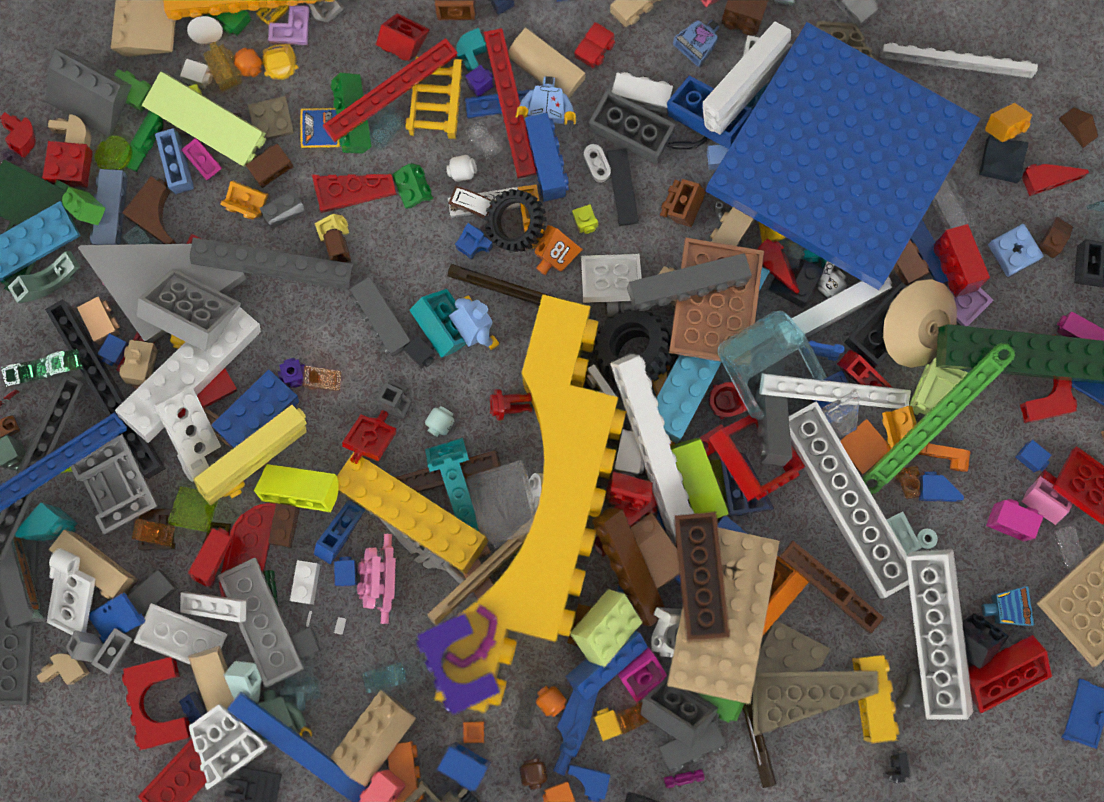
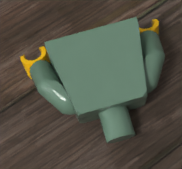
(284, 711)

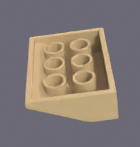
(141, 28)

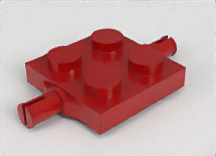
(369, 437)

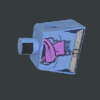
(697, 41)

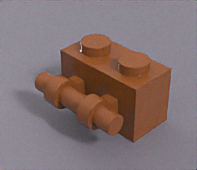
(683, 202)

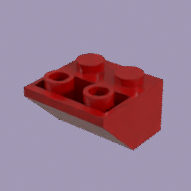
(628, 491)

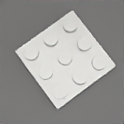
(607, 276)

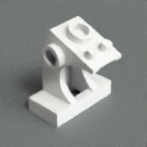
(665, 630)

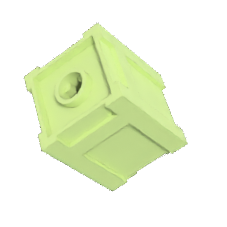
(933, 386)

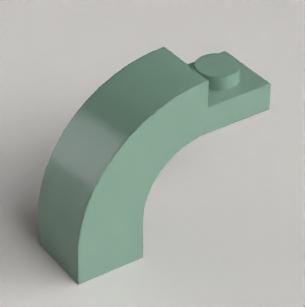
(38, 285)

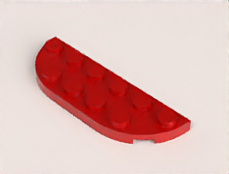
(249, 538)

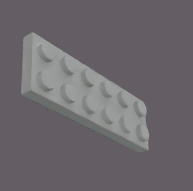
(264, 625)

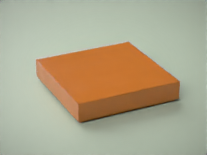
(865, 446)

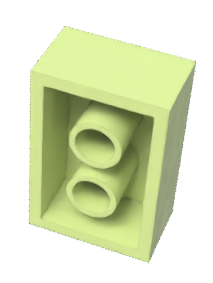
(606, 627)

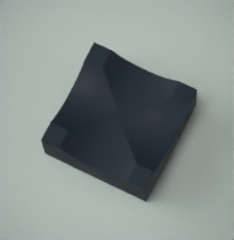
(1003, 159)

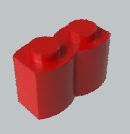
(594, 45)

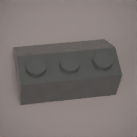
(678, 712)

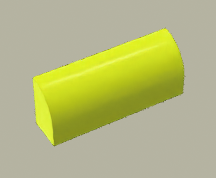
(298, 487)

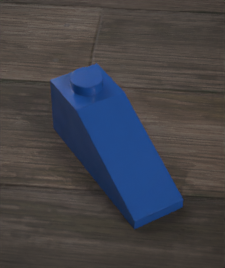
(338, 532)

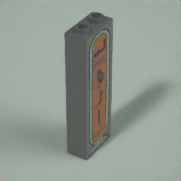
(20, 586)

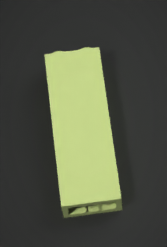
(204, 119)

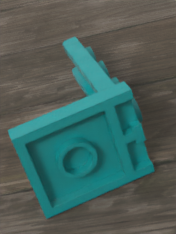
(448, 459)

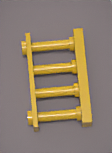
(450, 108)

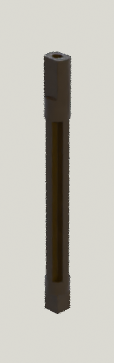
(495, 284)
(760, 750)

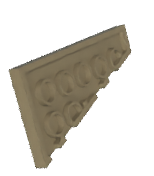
(794, 696)

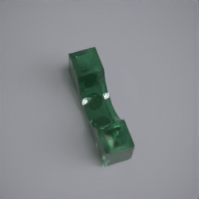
(43, 368)

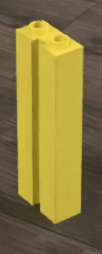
(251, 454)

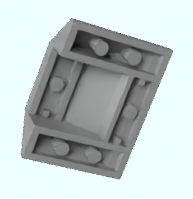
(115, 484)

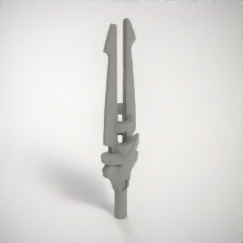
(428, 558)

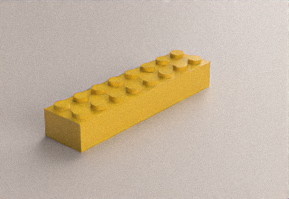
(411, 513)

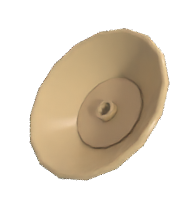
(914, 321)

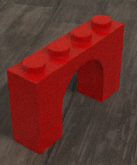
(1056, 404)
(138, 681)

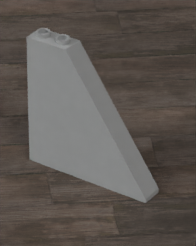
(134, 269)

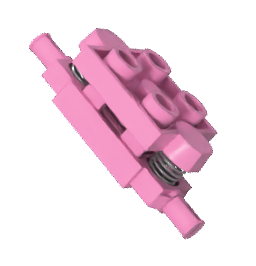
(378, 578)

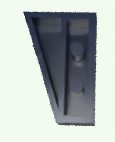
(737, 501)

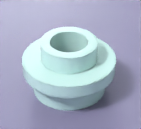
(921, 538)

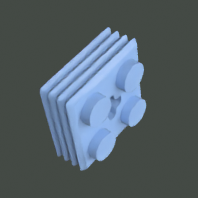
(1015, 261)

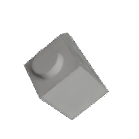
(112, 652)

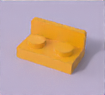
(898, 423)

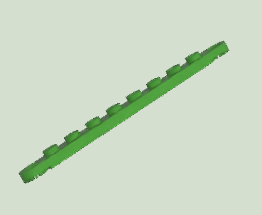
(939, 417)

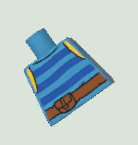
(1010, 607)

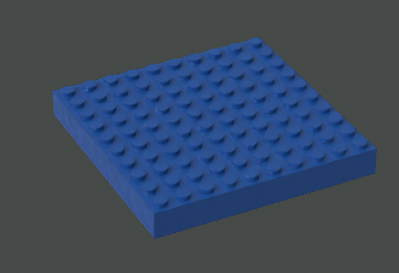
(842, 155)

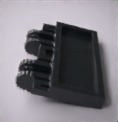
(259, 787)

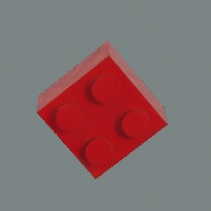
(68, 163)

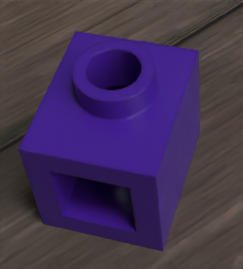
(479, 80)

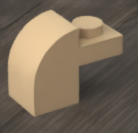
(74, 129)
(70, 669)

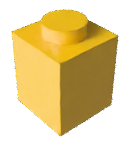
(607, 723)

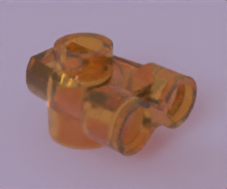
(909, 477)

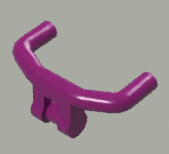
(484, 646)

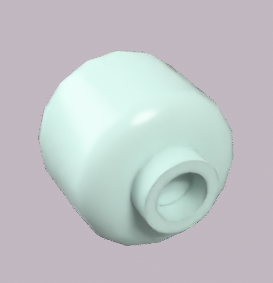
(439, 421)

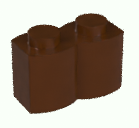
(336, 246)

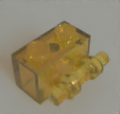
(222, 67)

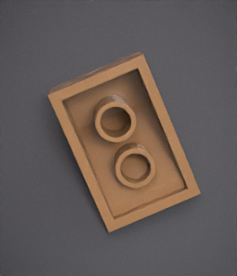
(657, 550)

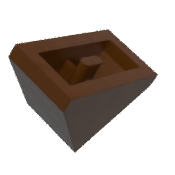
(1080, 125)

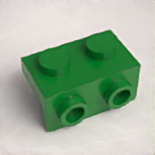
(412, 185)

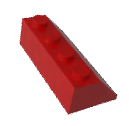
(1009, 673)

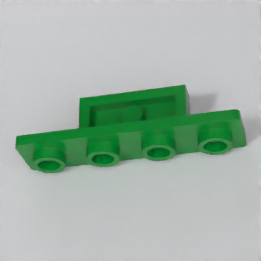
(144, 139)

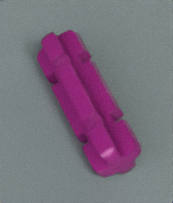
(684, 778)

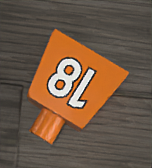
(555, 250)

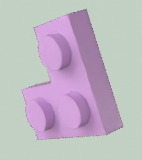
(293, 32)

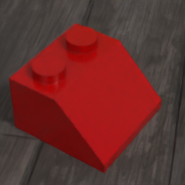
(401, 37)

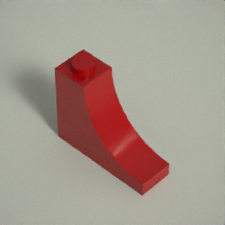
(210, 557)

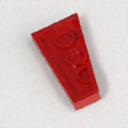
(344, 191)

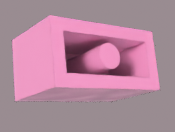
(1046, 500)

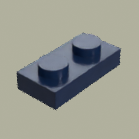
(192, 707)

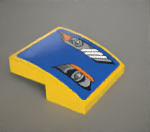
(312, 128)

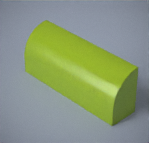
(699, 477)

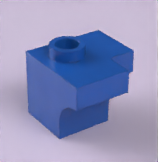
(473, 241)

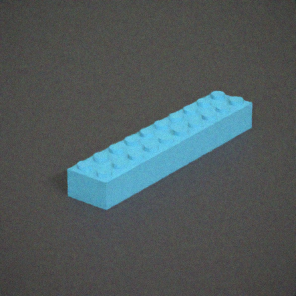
(686, 388)

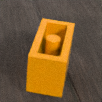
(1008, 122)

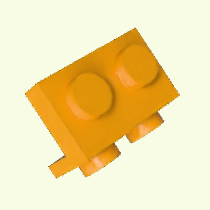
(244, 200)

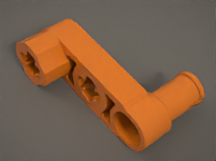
(958, 457)

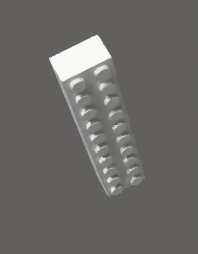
(849, 500)

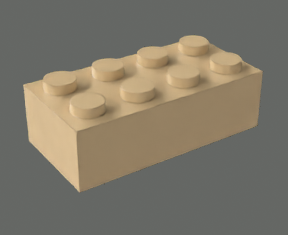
(108, 575)
(373, 738)

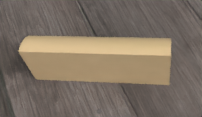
(542, 60)
(209, 672)

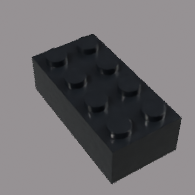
(868, 337)

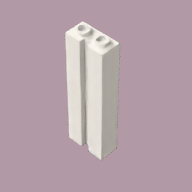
(746, 78)
(839, 306)

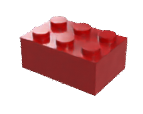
(961, 260)

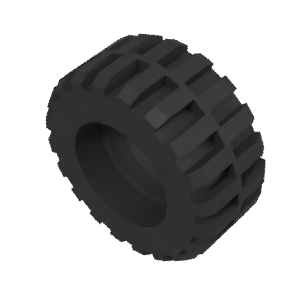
(629, 326)

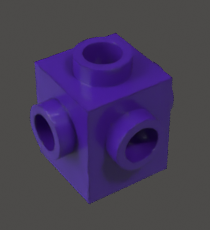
(292, 380)

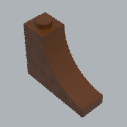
(147, 209)

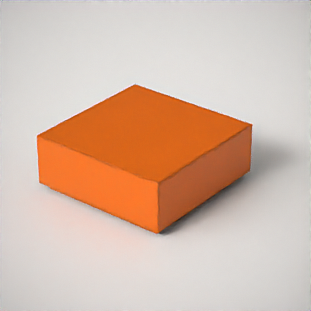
(473, 732)

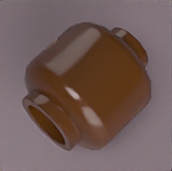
(533, 773)

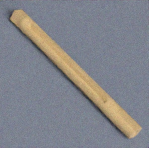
(476, 579)

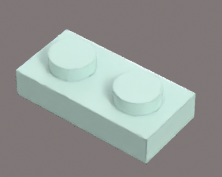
(904, 533)

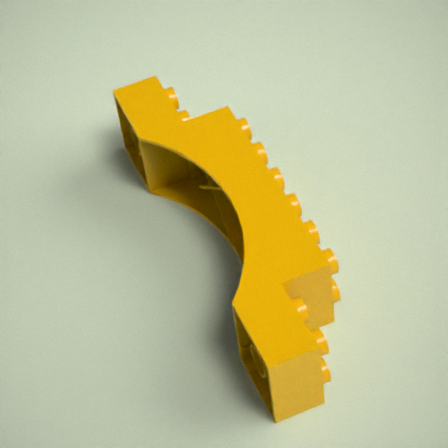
(574, 437)

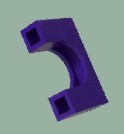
(434, 644)

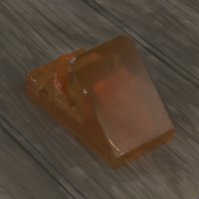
(321, 378)
(153, 532)
(630, 718)

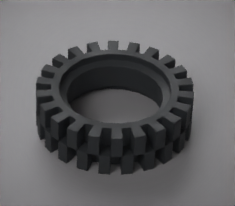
(497, 210)

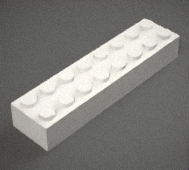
(184, 368)
(939, 634)

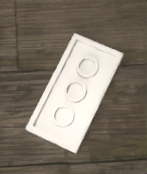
(176, 634)

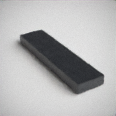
(622, 187)

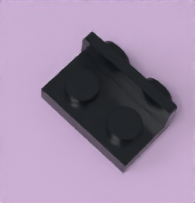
(900, 762)

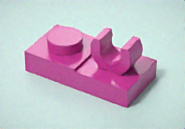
(201, 159)

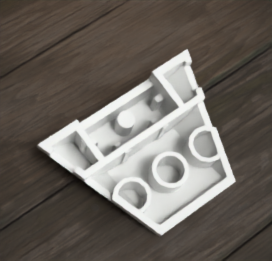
(223, 744)

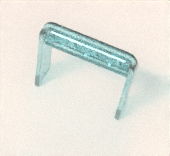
(761, 347)

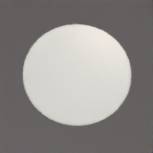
(204, 30)

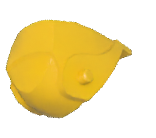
(279, 61)

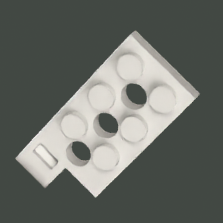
(191, 462)
(63, 570)

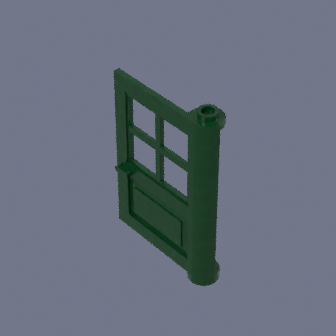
(24, 197)

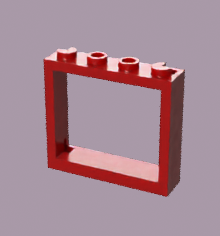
(740, 469)

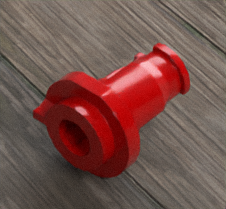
(501, 404)

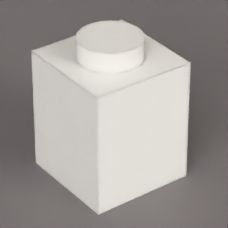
(196, 73)

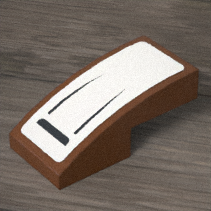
(470, 201)

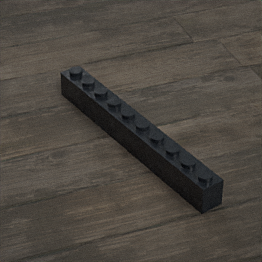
(101, 382)

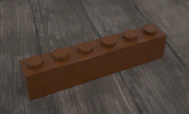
(628, 564)

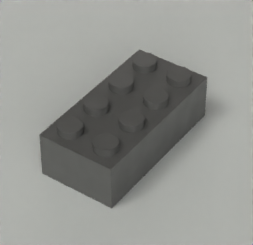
(631, 126)

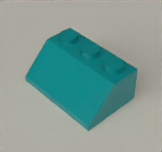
(433, 317)
(45, 524)

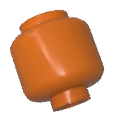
(248, 62)
(550, 701)

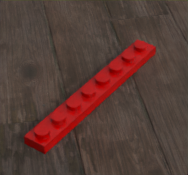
(389, 90)
(509, 103)

